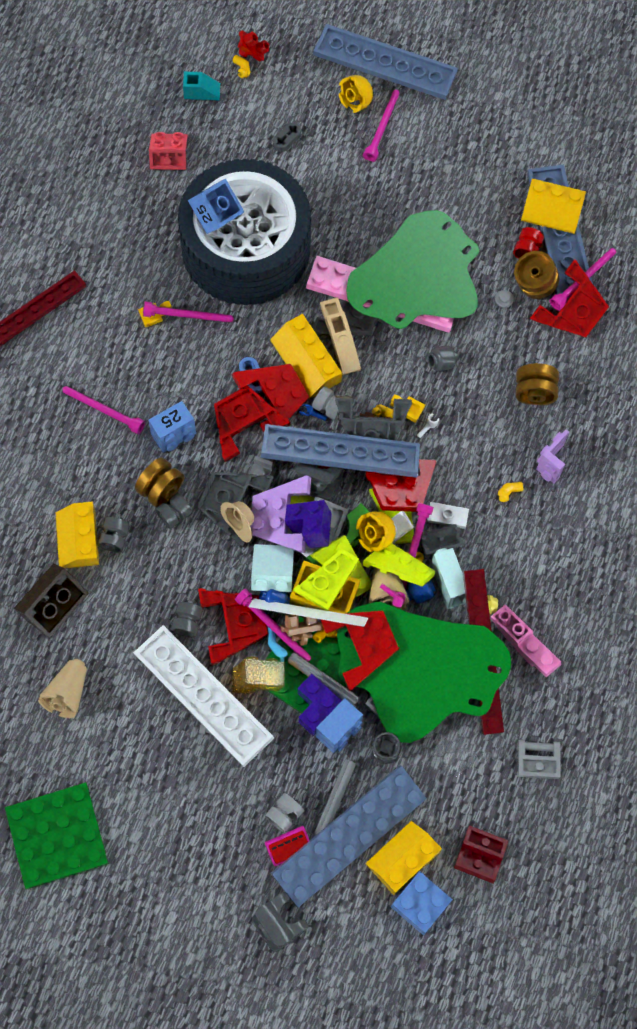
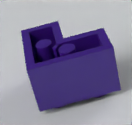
(311, 520)
(320, 701)

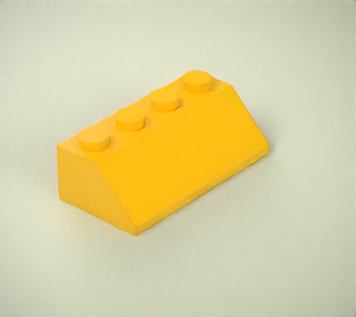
(308, 356)

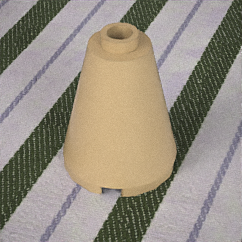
(391, 581)
(65, 690)

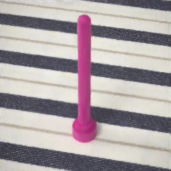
(371, 152)
(559, 300)
(151, 309)
(135, 424)
(423, 513)
(244, 598)

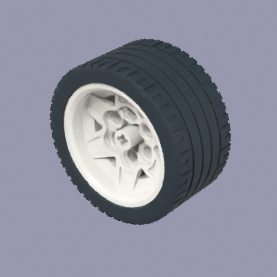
(279, 209)

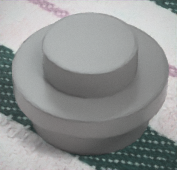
(504, 298)

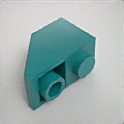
(200, 86)

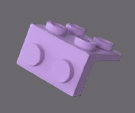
(549, 464)

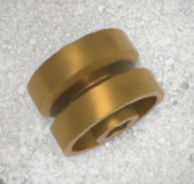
(536, 274)
(537, 384)
(159, 482)

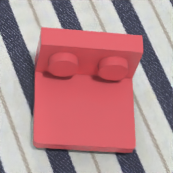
(168, 151)

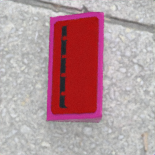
(286, 845)

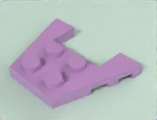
(270, 512)

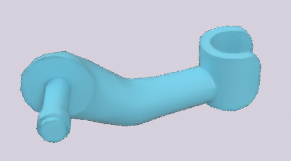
(275, 647)

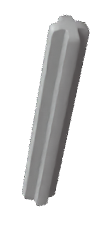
(308, 669)
(336, 795)

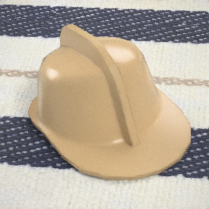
(239, 517)

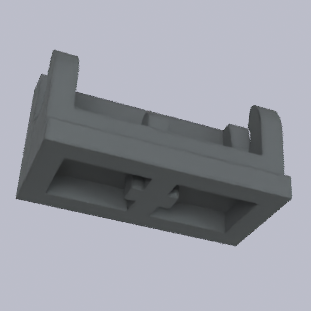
(440, 538)

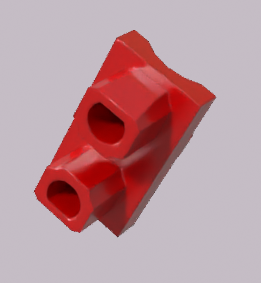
(251, 46)

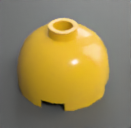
(354, 89)
(376, 531)

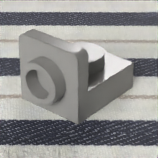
(262, 466)

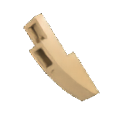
(340, 336)

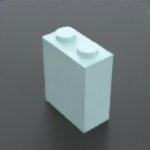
(272, 568)
(449, 577)

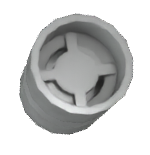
(326, 403)
(283, 814)

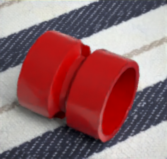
(529, 240)

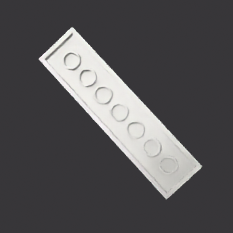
(204, 696)

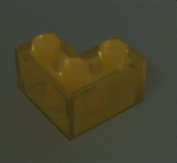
(258, 675)

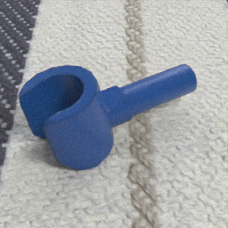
(310, 411)

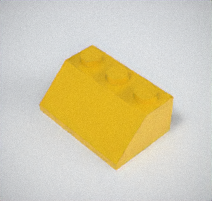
(553, 206)
(77, 535)
(344, 600)
(403, 857)

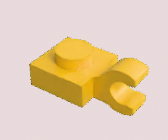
(148, 321)
(415, 410)

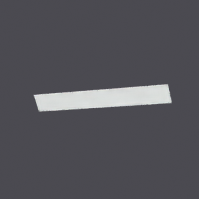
(309, 612)

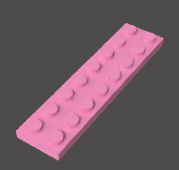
(332, 279)

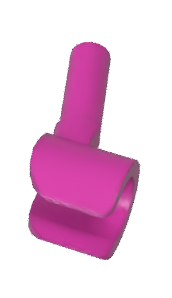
(399, 597)

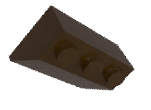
(51, 600)

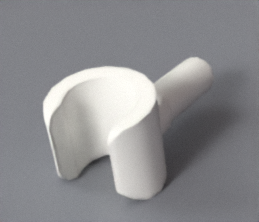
(429, 424)

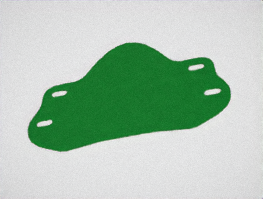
(417, 273)
(431, 672)

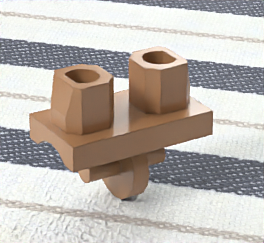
(300, 630)

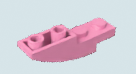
(524, 641)

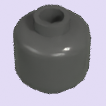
(442, 358)

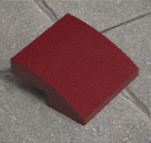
(481, 854)

